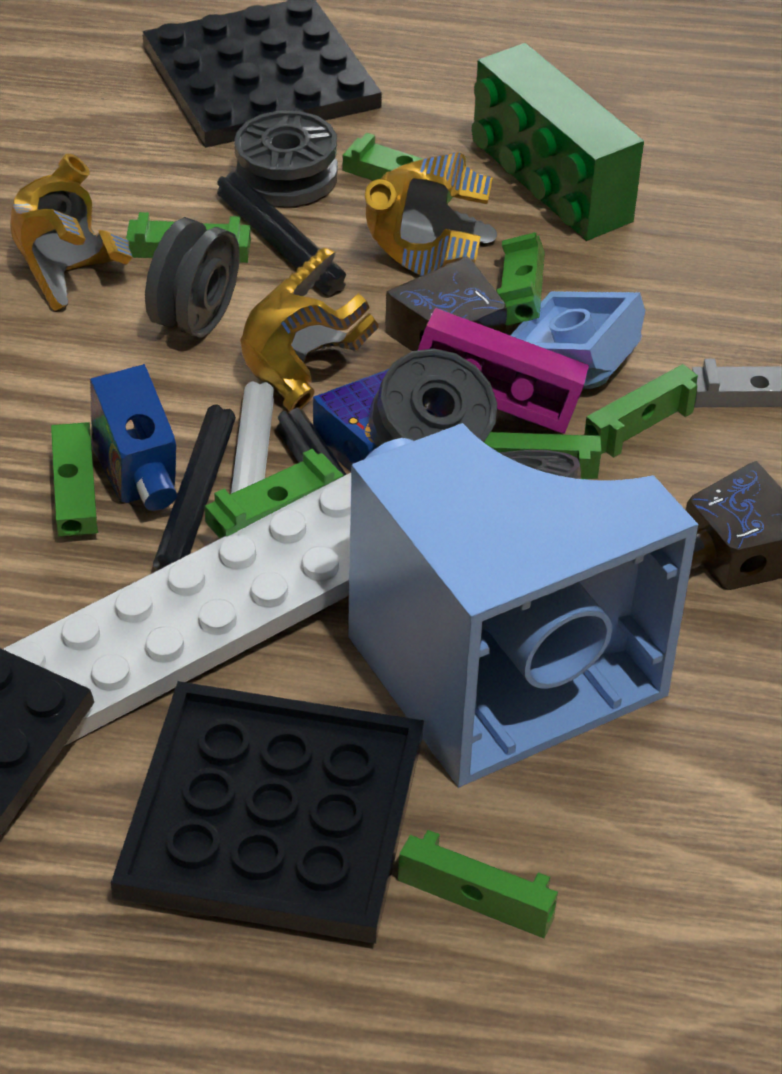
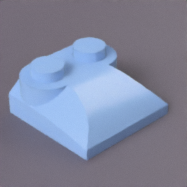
(588, 328)

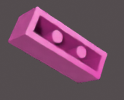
(523, 376)

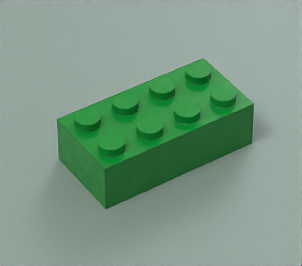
(557, 141)

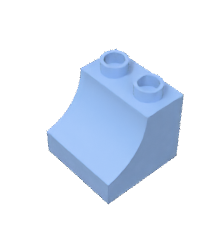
(511, 596)

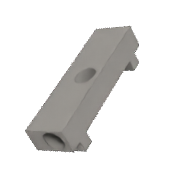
(738, 386)

